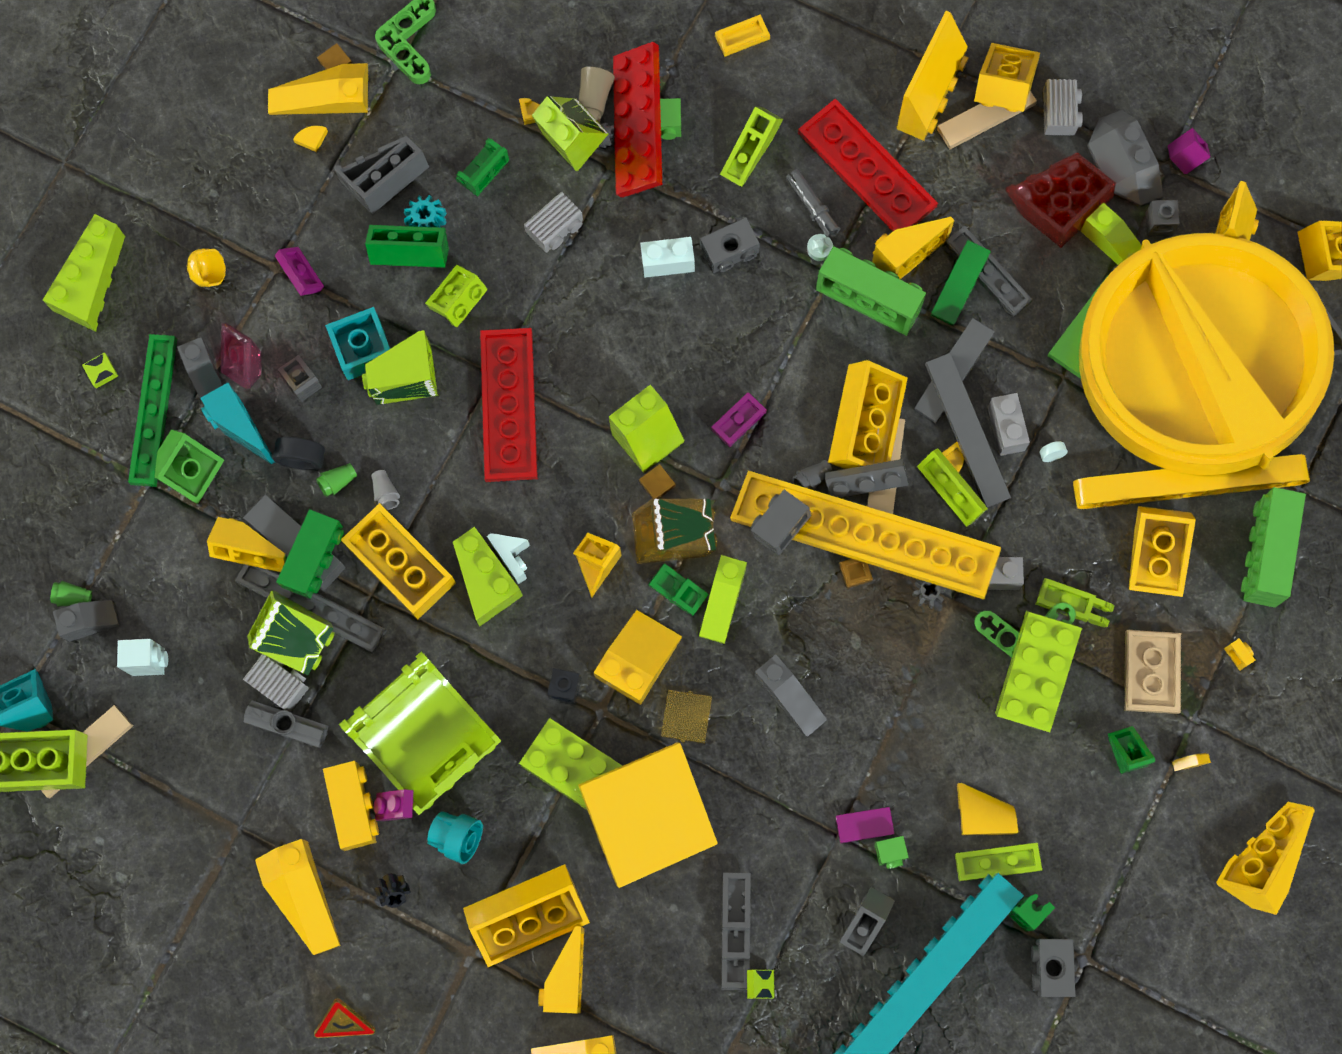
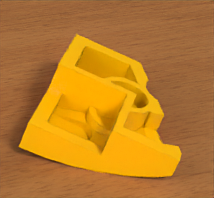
(984, 814)

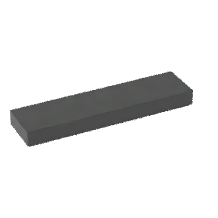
(993, 276)

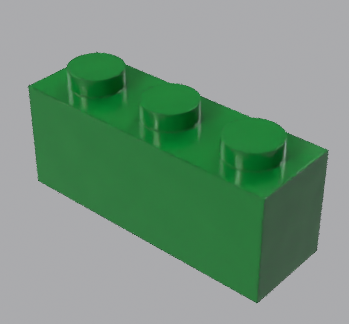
(407, 246)
(310, 554)

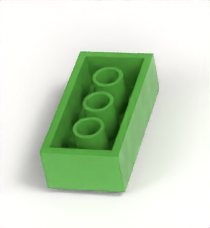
(870, 290)
(1273, 547)

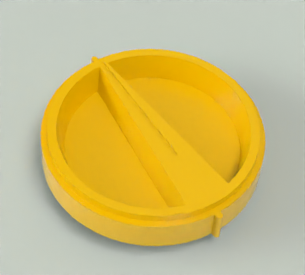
(1205, 353)

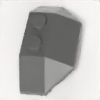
(1126, 158)

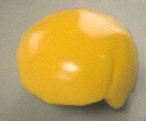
(206, 267)

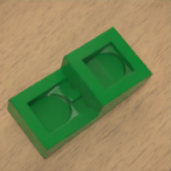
(678, 589)

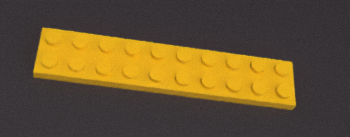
(877, 537)

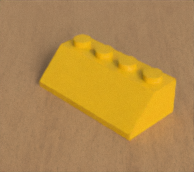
(868, 402)
(525, 915)

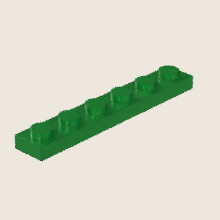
(152, 409)

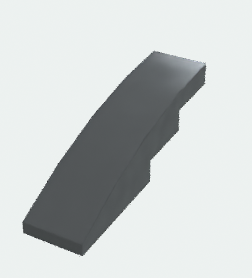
(965, 355)
(736, 930)

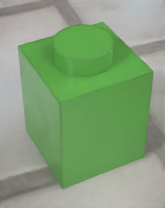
(670, 118)

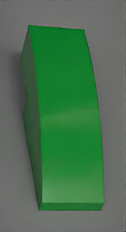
(960, 282)

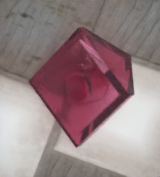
(239, 357)

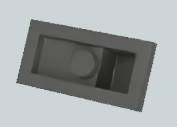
(300, 378)

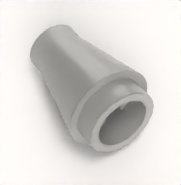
(384, 490)

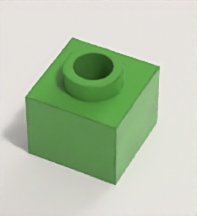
(891, 852)

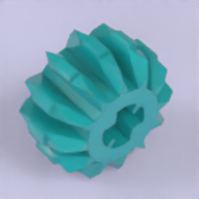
(422, 208)

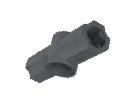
(271, 718)

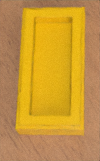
(742, 35)

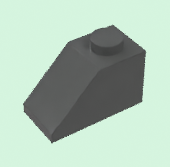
(200, 366)
(85, 619)
(867, 921)

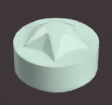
(819, 247)

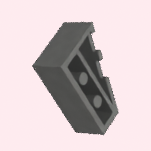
(383, 174)

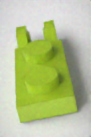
(1082, 602)

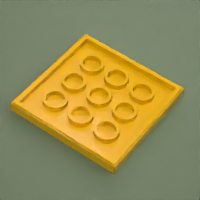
(648, 814)

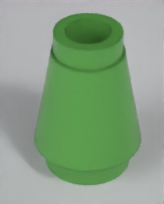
(336, 479)
(68, 594)

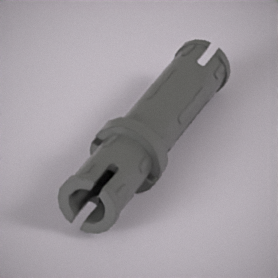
(818, 211)

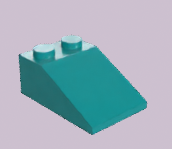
(226, 411)

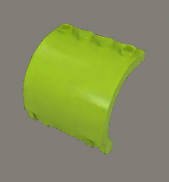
(421, 733)

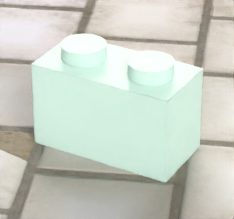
(667, 257)
(141, 657)

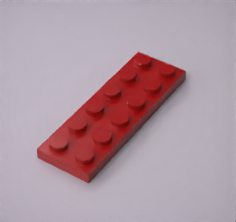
(637, 120)
(867, 167)
(508, 405)

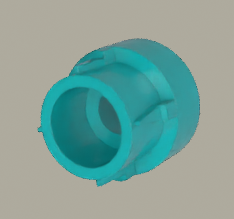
(455, 836)

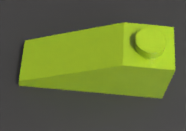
(751, 145)
(1110, 234)
(723, 599)

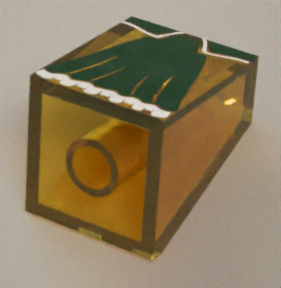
(673, 530)

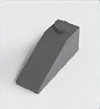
(790, 695)

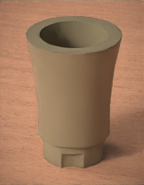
(594, 90)

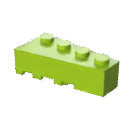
(87, 274)

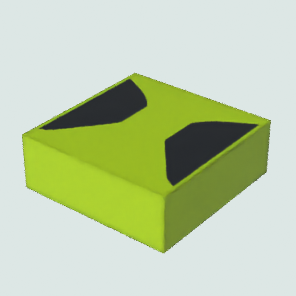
(100, 370)
(760, 984)

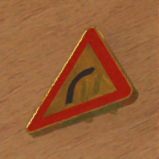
(342, 1021)

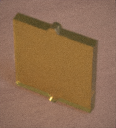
(686, 716)

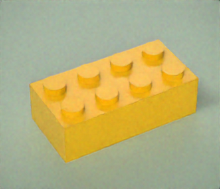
(398, 561)

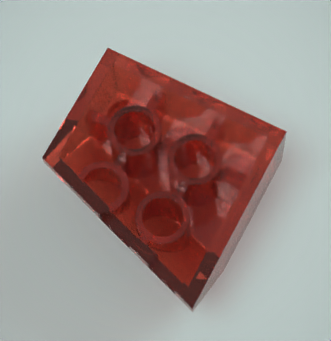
(1062, 197)

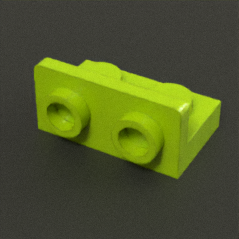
(457, 295)

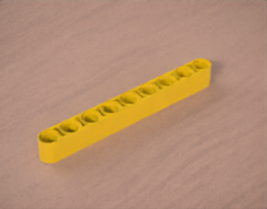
(1169, 485)

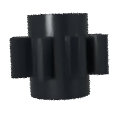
(392, 890)

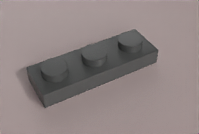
(867, 478)

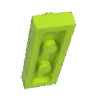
(952, 487)
(1000, 860)

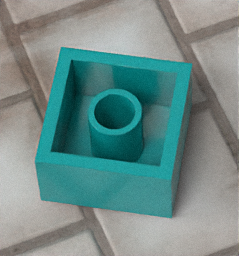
(358, 341)

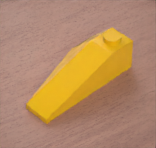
(328, 91)
(1268, 864)
(295, 887)

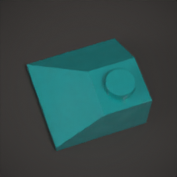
(25, 703)

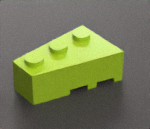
(485, 577)

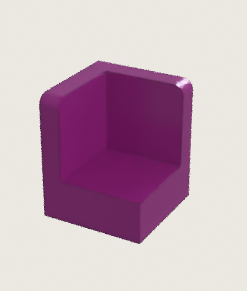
(1188, 151)

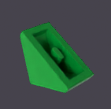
(1130, 750)

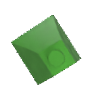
(186, 465)

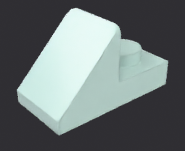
(507, 548)

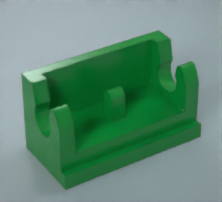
(483, 167)
(1027, 914)

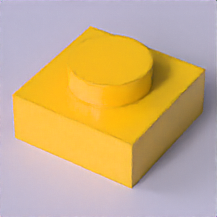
(1240, 653)

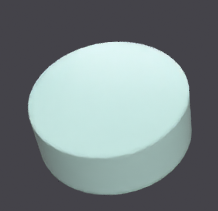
(1053, 451)

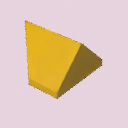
(596, 560)

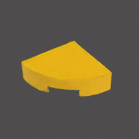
(528, 107)
(311, 137)
(954, 456)
(1191, 761)

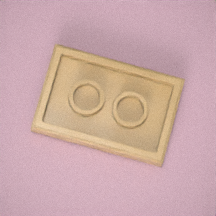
(1152, 671)

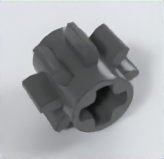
(932, 597)

